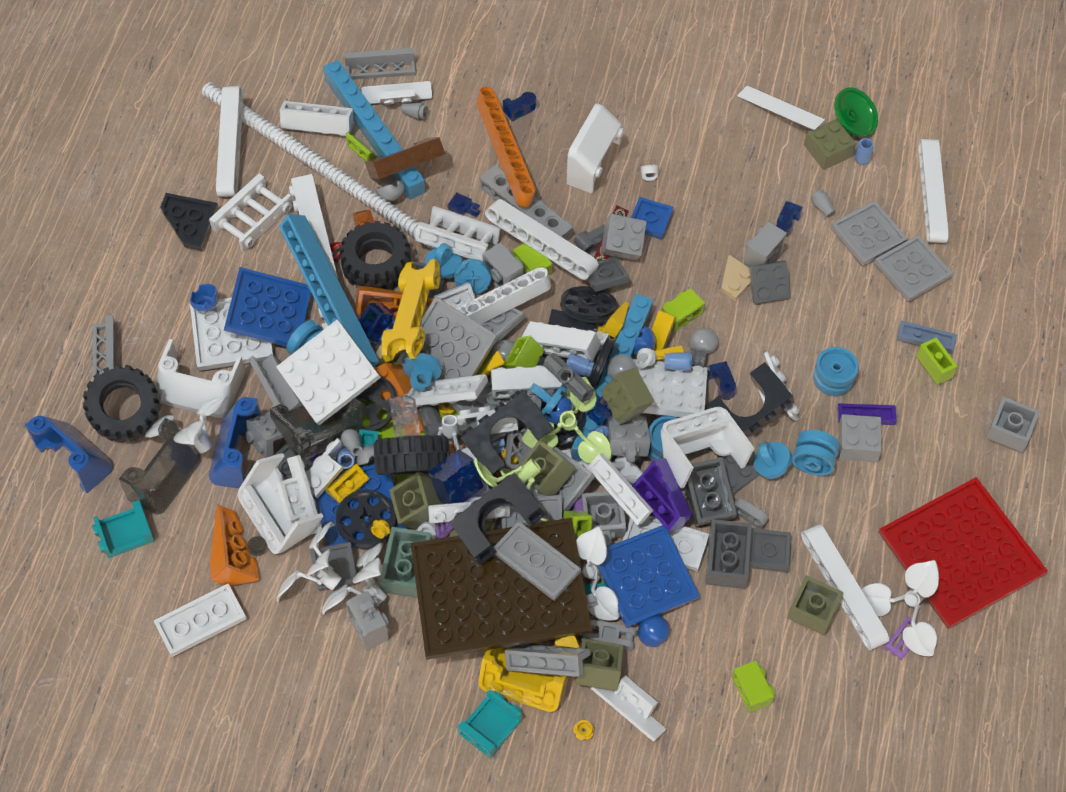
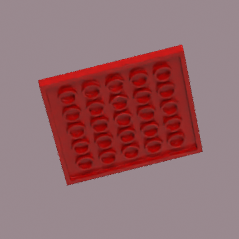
(974, 548)

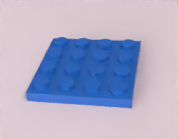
(266, 306)
(328, 506)
(647, 576)

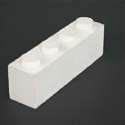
(316, 118)
(564, 340)
(508, 381)

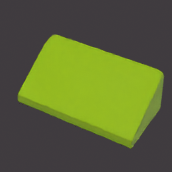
(359, 147)

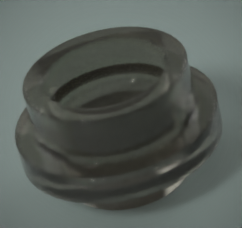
(257, 546)

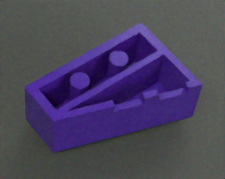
(663, 495)

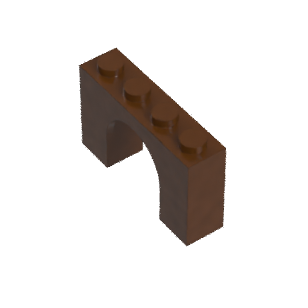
(393, 163)

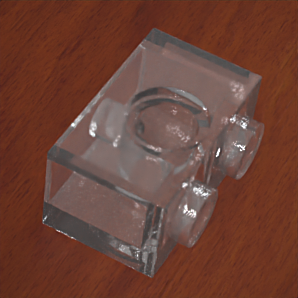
(404, 416)

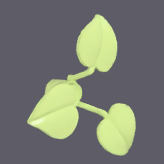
(591, 446)
(526, 473)

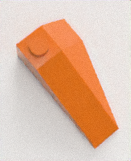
(377, 295)
(399, 380)
(229, 554)

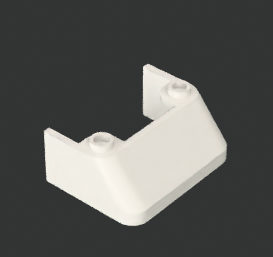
(590, 147)
(193, 392)
(702, 430)
(264, 507)

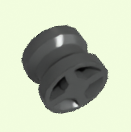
(698, 357)

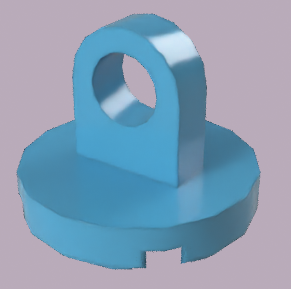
(447, 260)
(473, 272)
(423, 369)
(548, 398)
(772, 459)

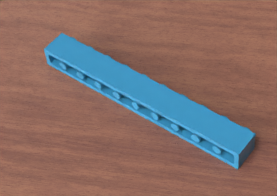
(370, 124)
(323, 281)
(635, 320)

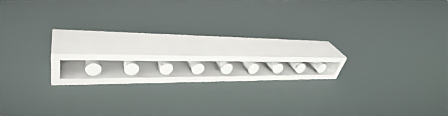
(308, 205)

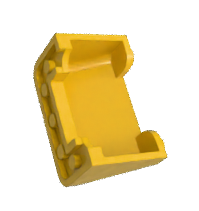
(528, 688)

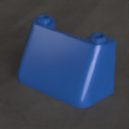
(85, 459)
(226, 460)

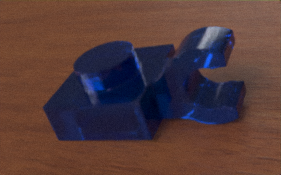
(461, 204)

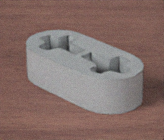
(750, 513)

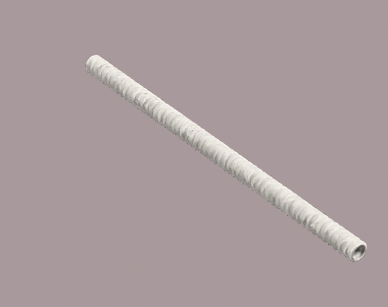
(320, 165)

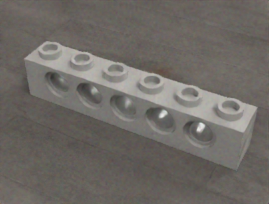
(496, 186)

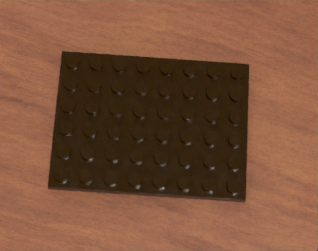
(490, 604)

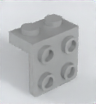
(262, 433)

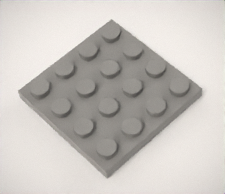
(454, 340)

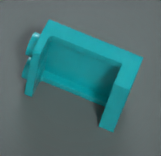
(123, 531)
(490, 723)

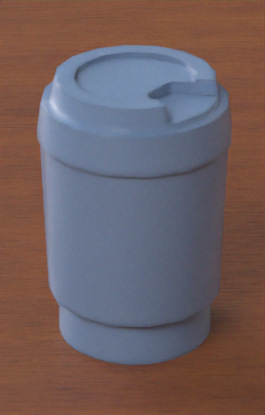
(864, 151)
(678, 361)
(580, 364)
(345, 458)

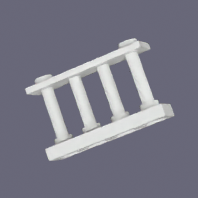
(246, 197)
(461, 245)
(618, 481)

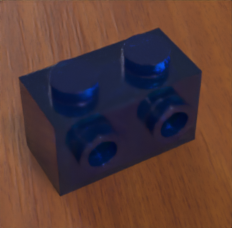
(375, 321)

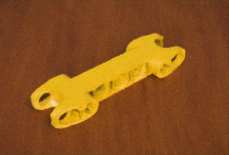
(407, 332)

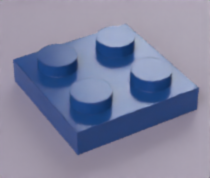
(655, 214)

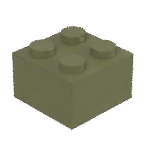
(829, 144)
(627, 395)
(553, 465)
(412, 500)
(815, 605)
(603, 665)

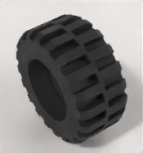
(373, 237)
(110, 381)
(410, 454)

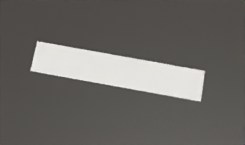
(780, 107)

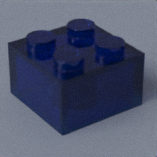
(456, 478)

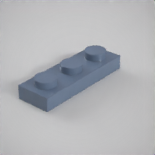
(920, 334)

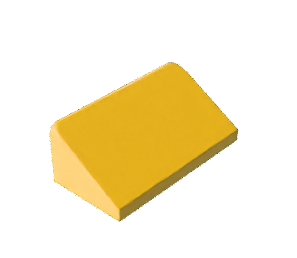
(662, 328)
(493, 363)
(347, 483)
(567, 642)

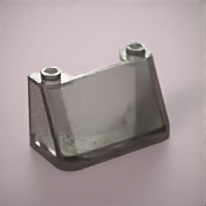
(309, 438)
(165, 473)

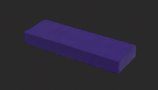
(886, 412)

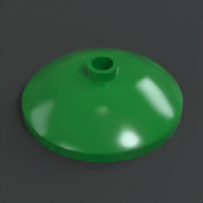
(856, 112)

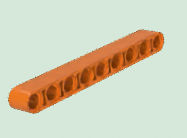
(505, 147)

